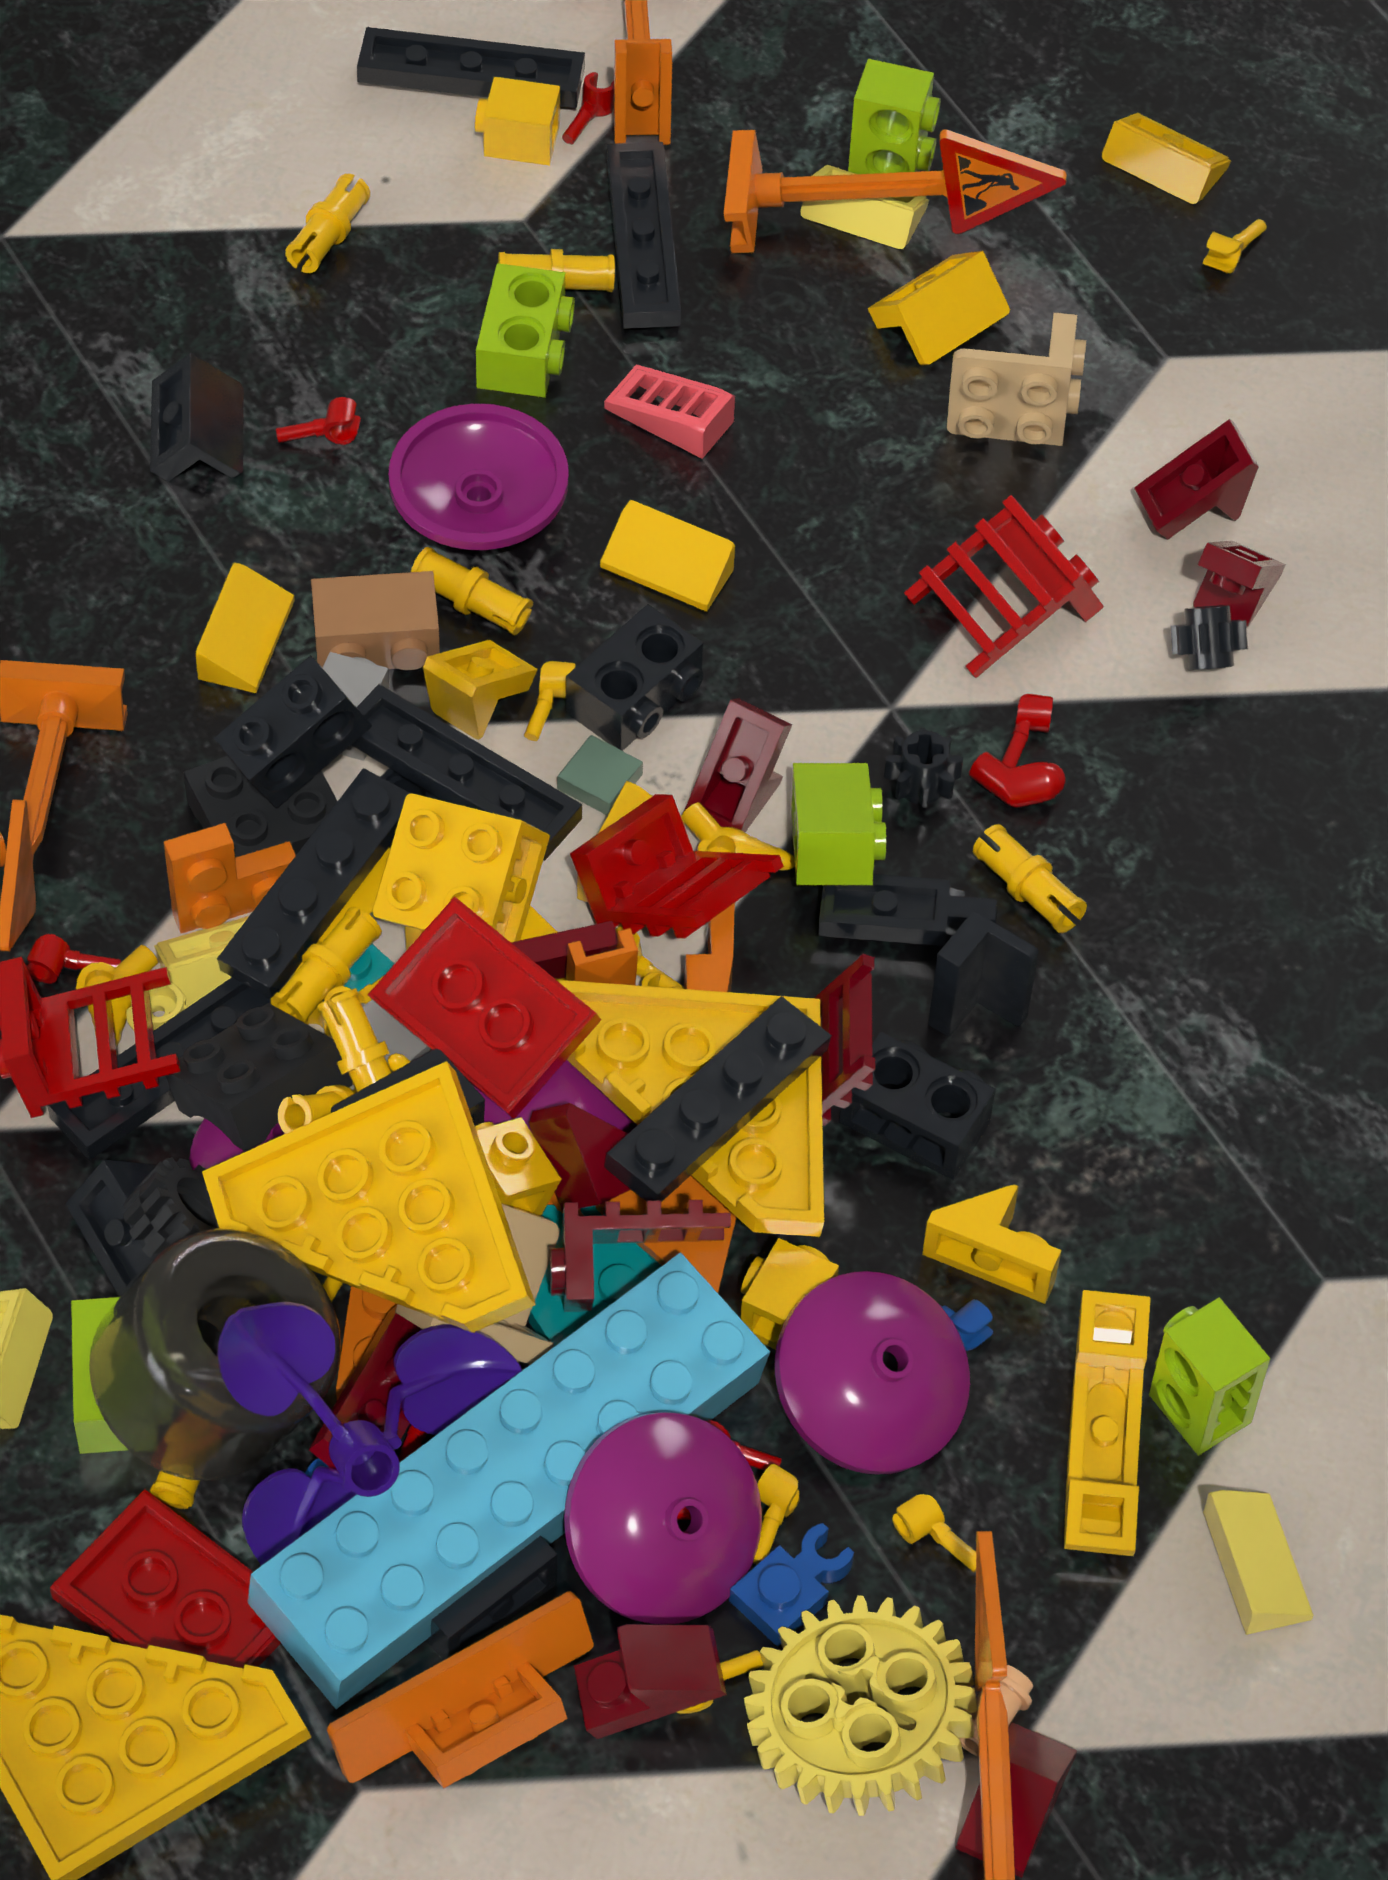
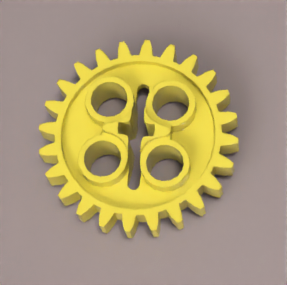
(861, 1705)

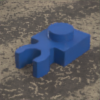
(786, 1586)

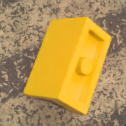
(944, 306)

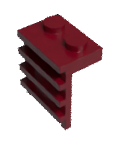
(848, 1018)
(573, 1264)

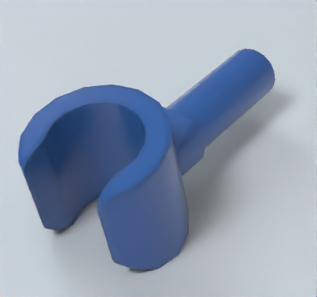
(971, 1323)

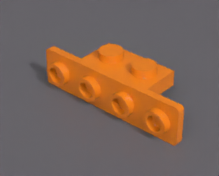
(470, 1703)

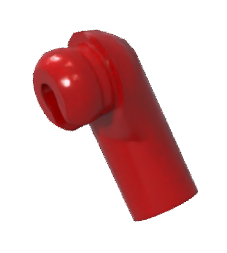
(1020, 784)

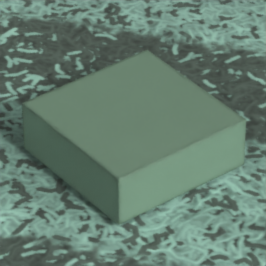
(598, 774)

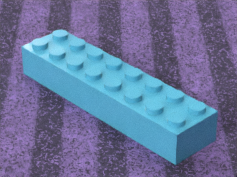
(497, 1478)

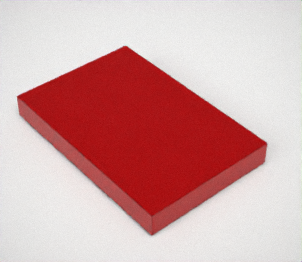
(484, 1007)
(166, 1588)

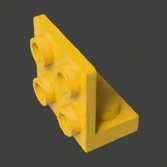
(460, 853)

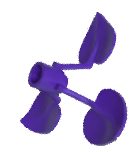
(283, 1346)

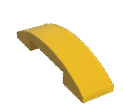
(1106, 1423)

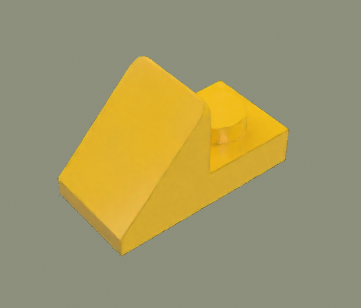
(471, 680)
(978, 1241)

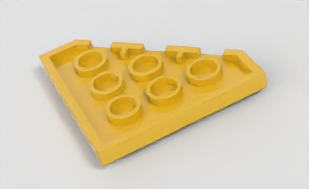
(663, 1036)
(386, 1202)
(124, 1738)

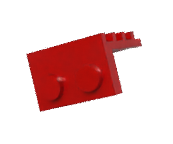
(1033, 556)
(650, 876)
(41, 1040)

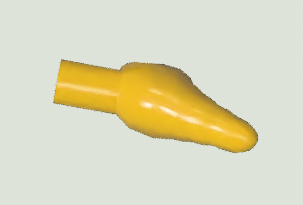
(728, 839)
(137, 962)

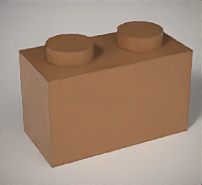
(377, 618)

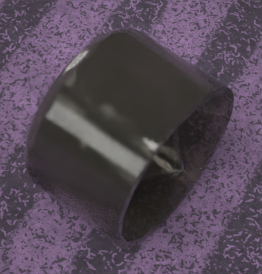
(163, 1382)

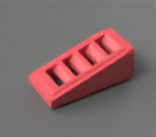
(688, 432)

